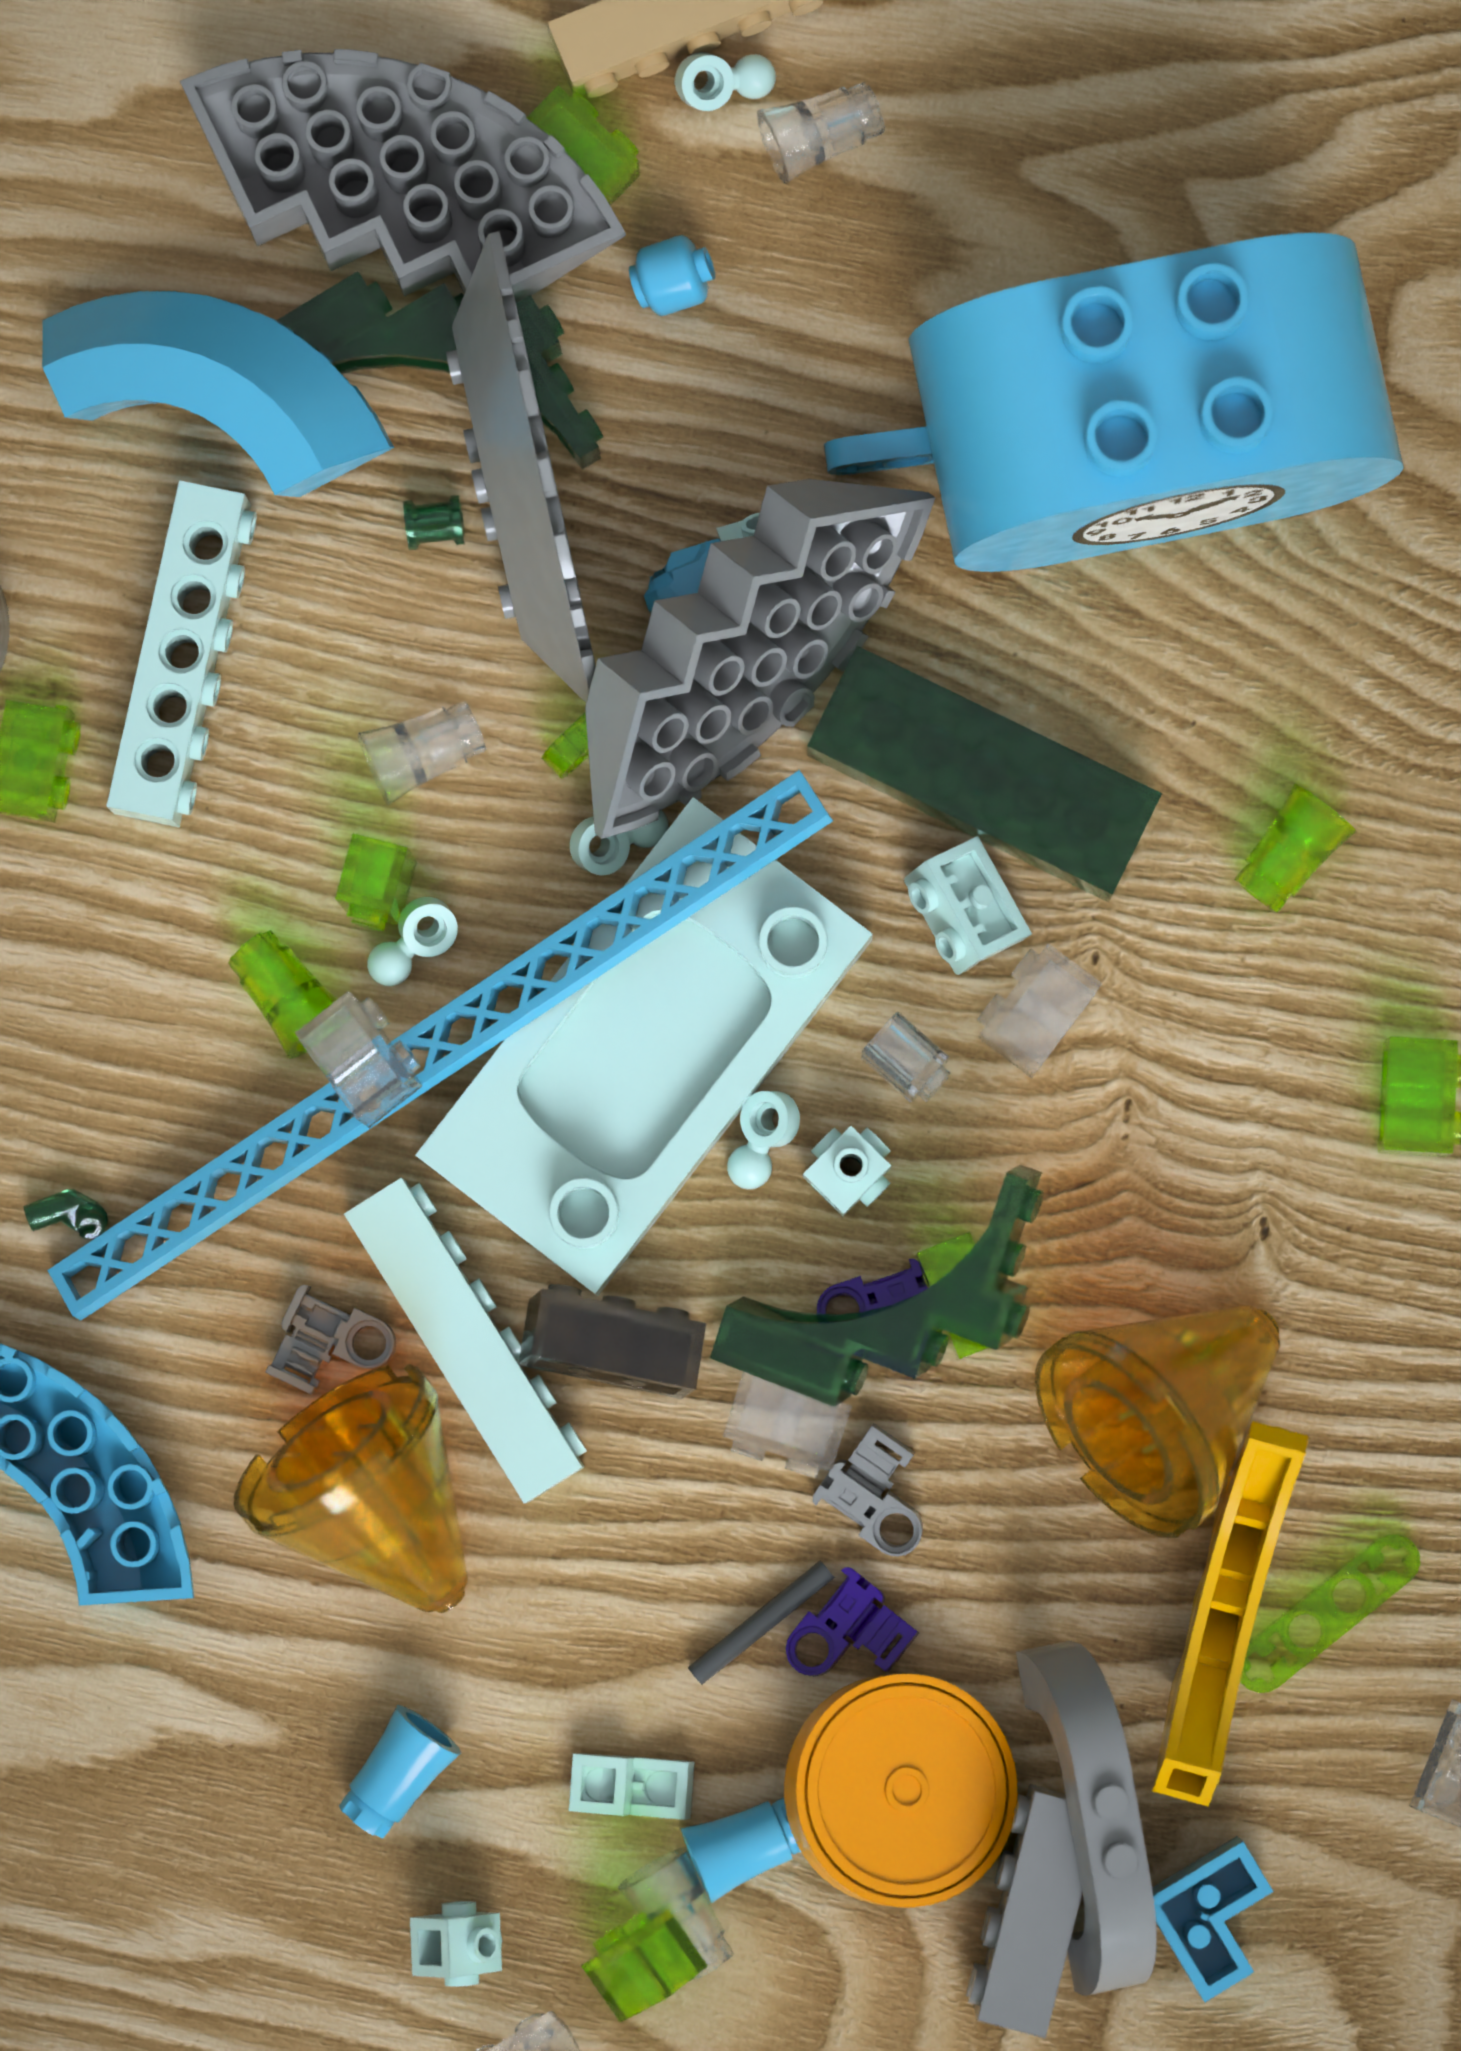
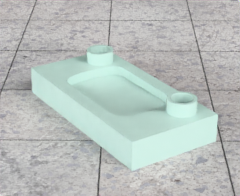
(633, 1079)

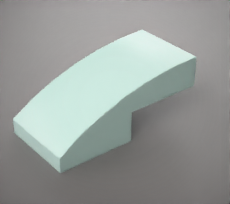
(631, 1786)

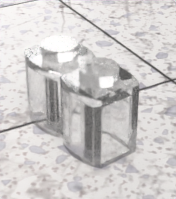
(359, 1057)
(907, 1059)

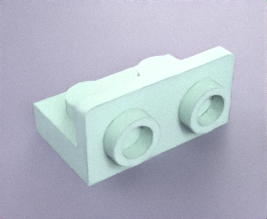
(966, 905)

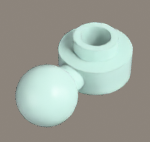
(751, 77)
(613, 849)
(392, 962)
(750, 1164)

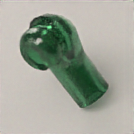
(71, 1209)

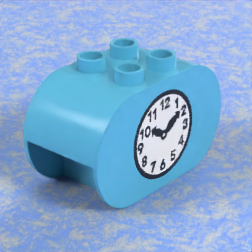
(1155, 401)

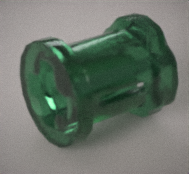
(434, 522)

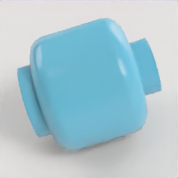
(671, 275)

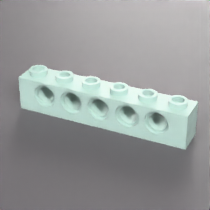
(195, 514)

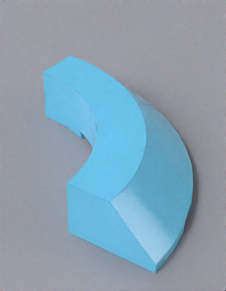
(219, 363)
(92, 1485)

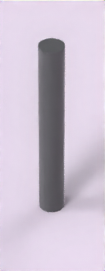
(761, 1622)

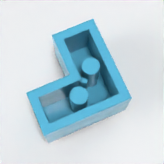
(1193, 1913)

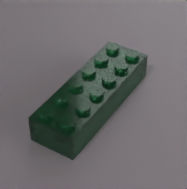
(982, 773)

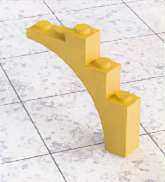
(1225, 1613)

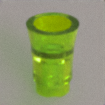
(1293, 848)
(280, 988)

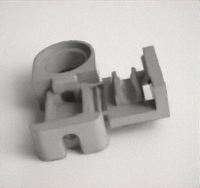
(316, 1331)
(859, 1490)

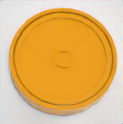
(900, 1790)

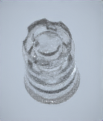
(818, 128)
(420, 748)
(674, 1885)

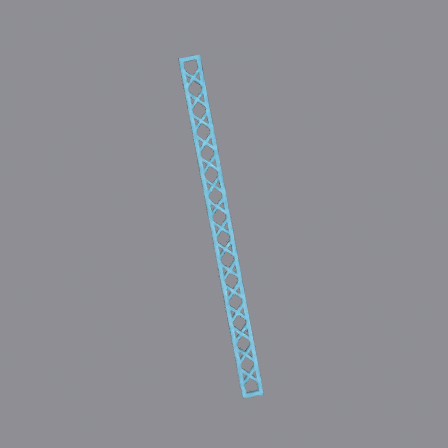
(438, 1027)

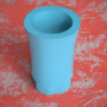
(397, 1771)
(740, 1847)

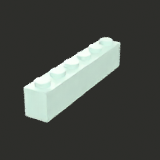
(465, 1340)

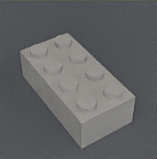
(1033, 1921)

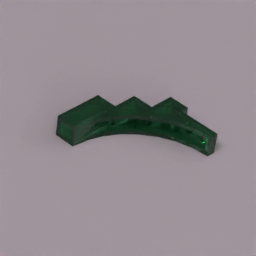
(356, 335)

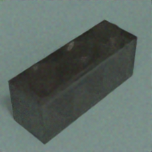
(612, 1341)

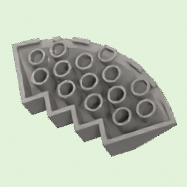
(398, 164)
(518, 472)
(747, 647)

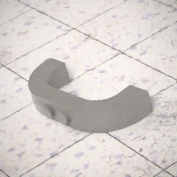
(1105, 1821)

